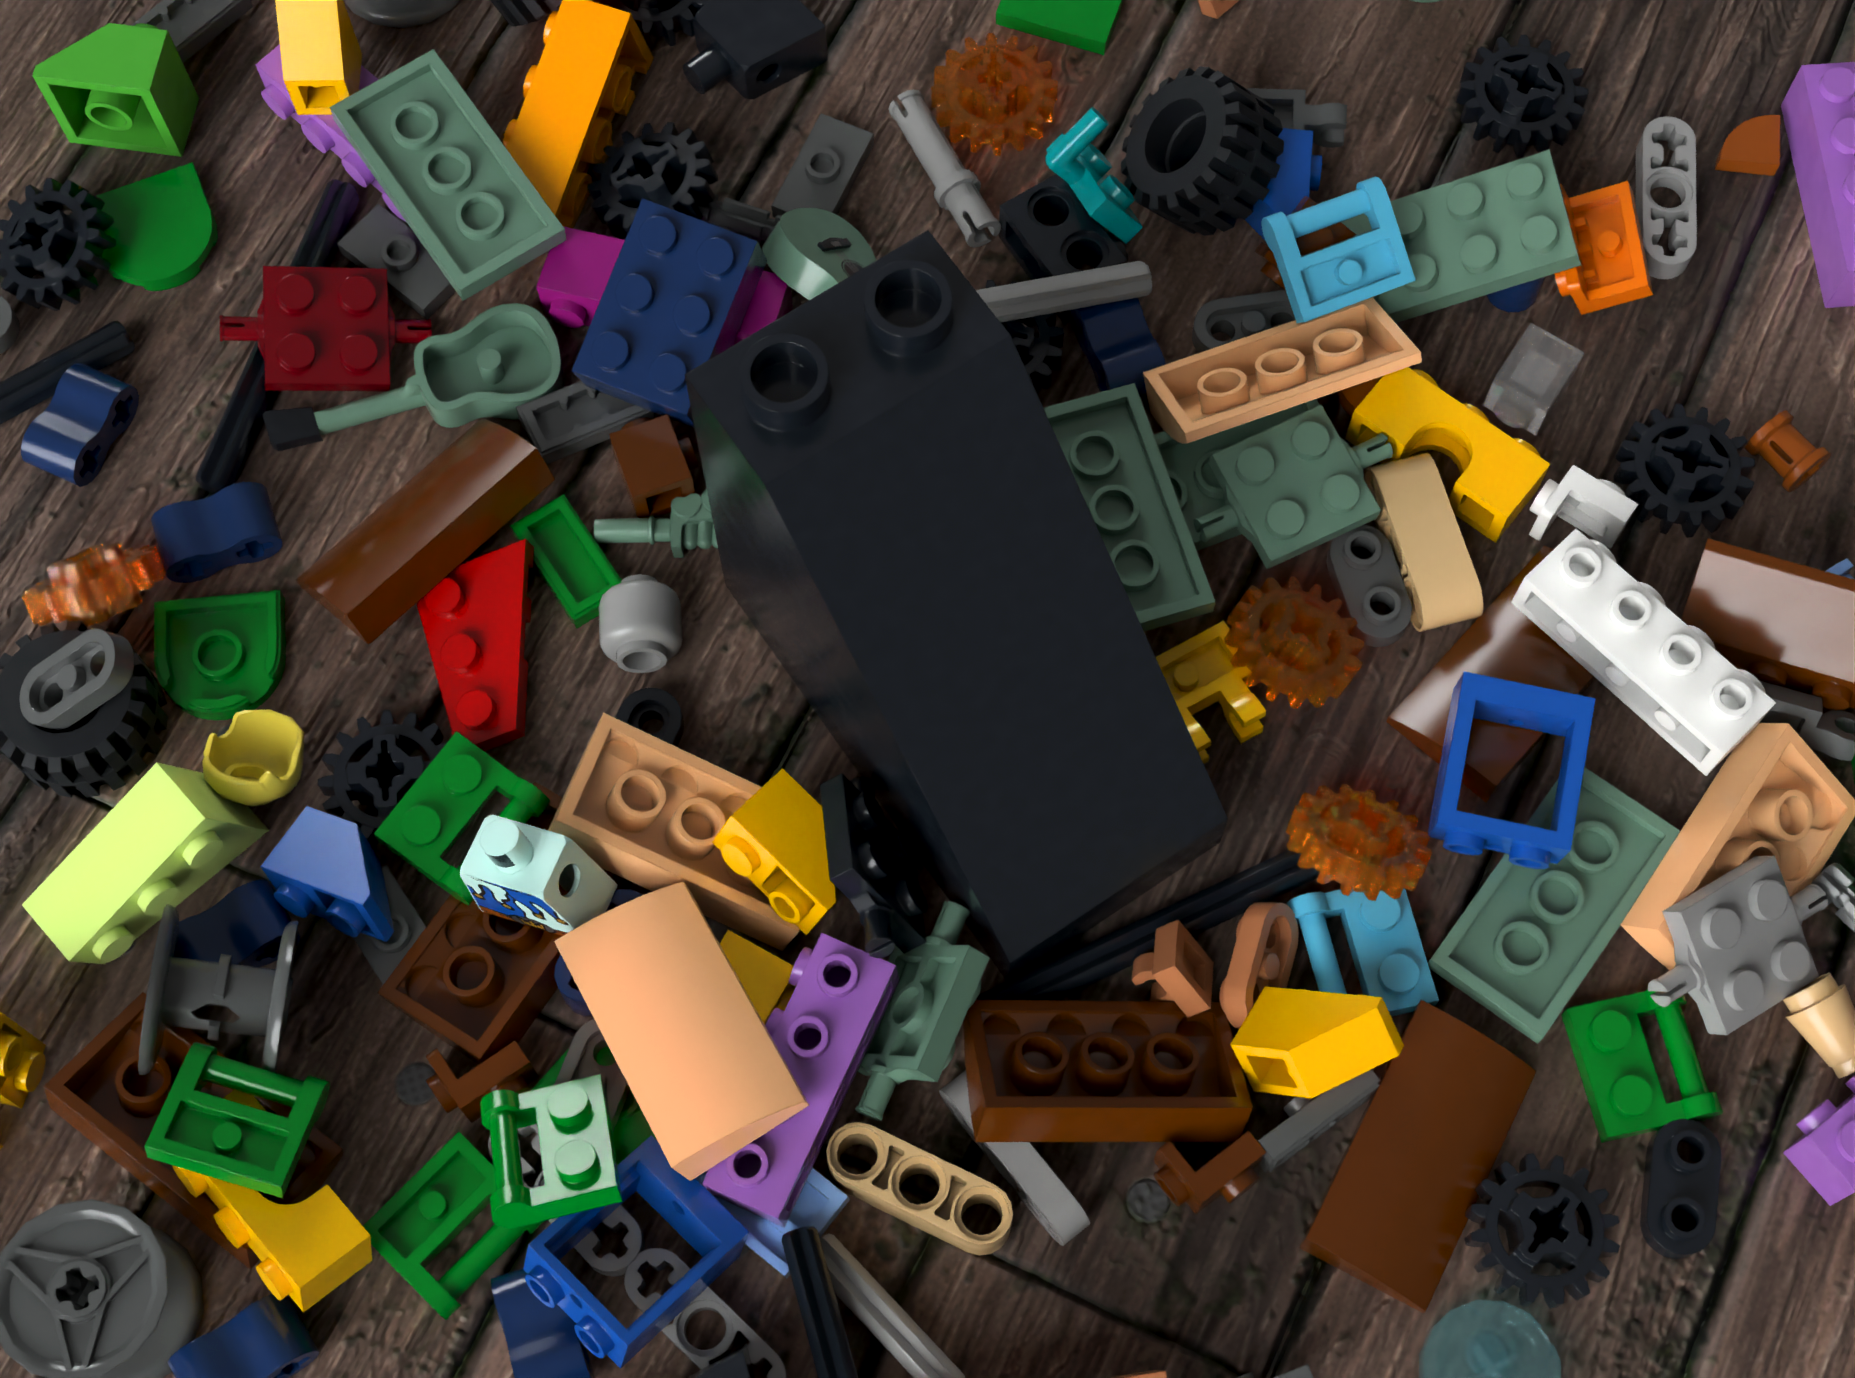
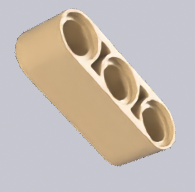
(1425, 541)
(900, 1160)

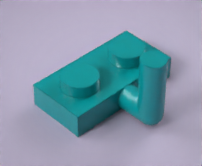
(1085, 171)

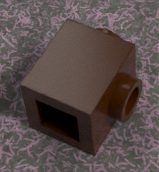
(653, 464)

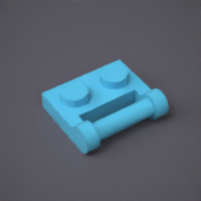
(1344, 270)
(1381, 942)

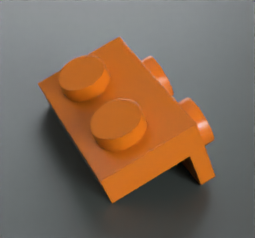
(1609, 250)

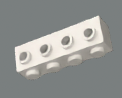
(1642, 651)

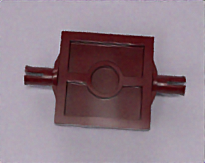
(325, 329)

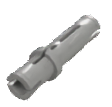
(955, 186)

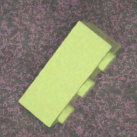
(140, 857)

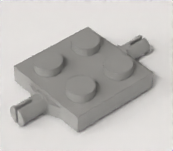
(1739, 945)

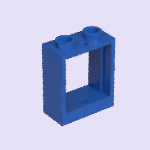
(1525, 708)
(684, 1206)

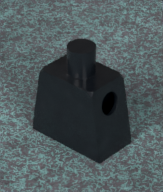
(754, 45)

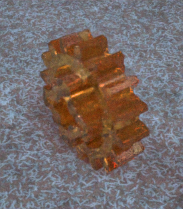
(1020, 82)
(94, 584)
(1294, 642)
(1358, 842)

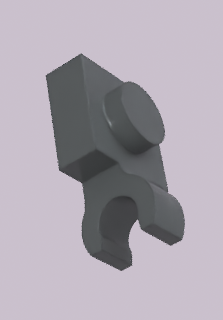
(1324, 120)
(1823, 732)

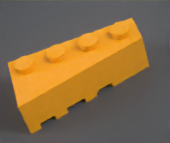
(573, 100)

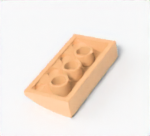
(1276, 370)
(1763, 802)
(653, 820)
(681, 1028)

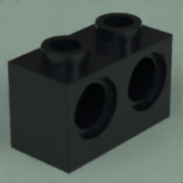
(1055, 249)

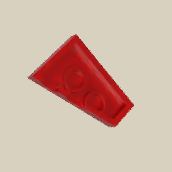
(478, 643)

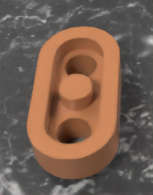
(1260, 958)

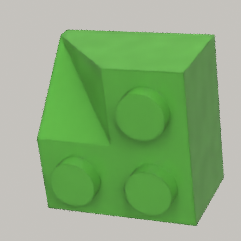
(121, 90)

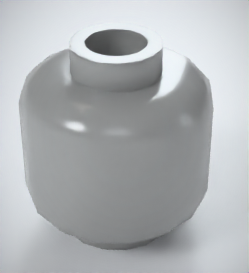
(640, 624)

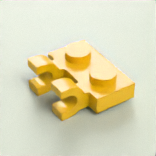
(1201, 675)

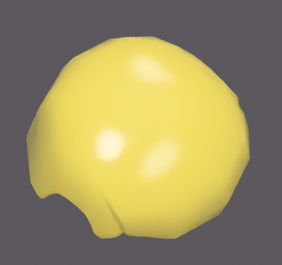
(255, 757)

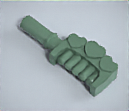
(686, 528)

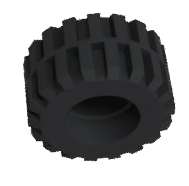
(1202, 151)
(93, 753)

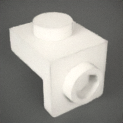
(1584, 502)

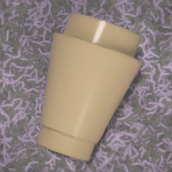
(1826, 1021)

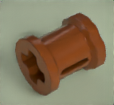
(1787, 451)

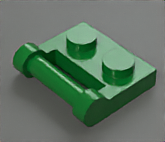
(446, 803)
(1620, 1070)
(233, 1138)
(574, 1151)
(431, 1214)

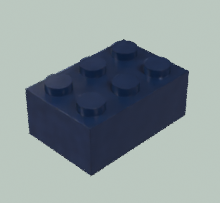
(668, 309)

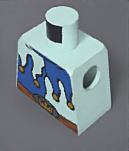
(518, 871)

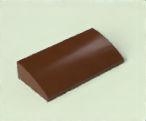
(427, 528)
(1500, 646)
(479, 974)
(1102, 1072)
(118, 1109)
(1419, 1157)

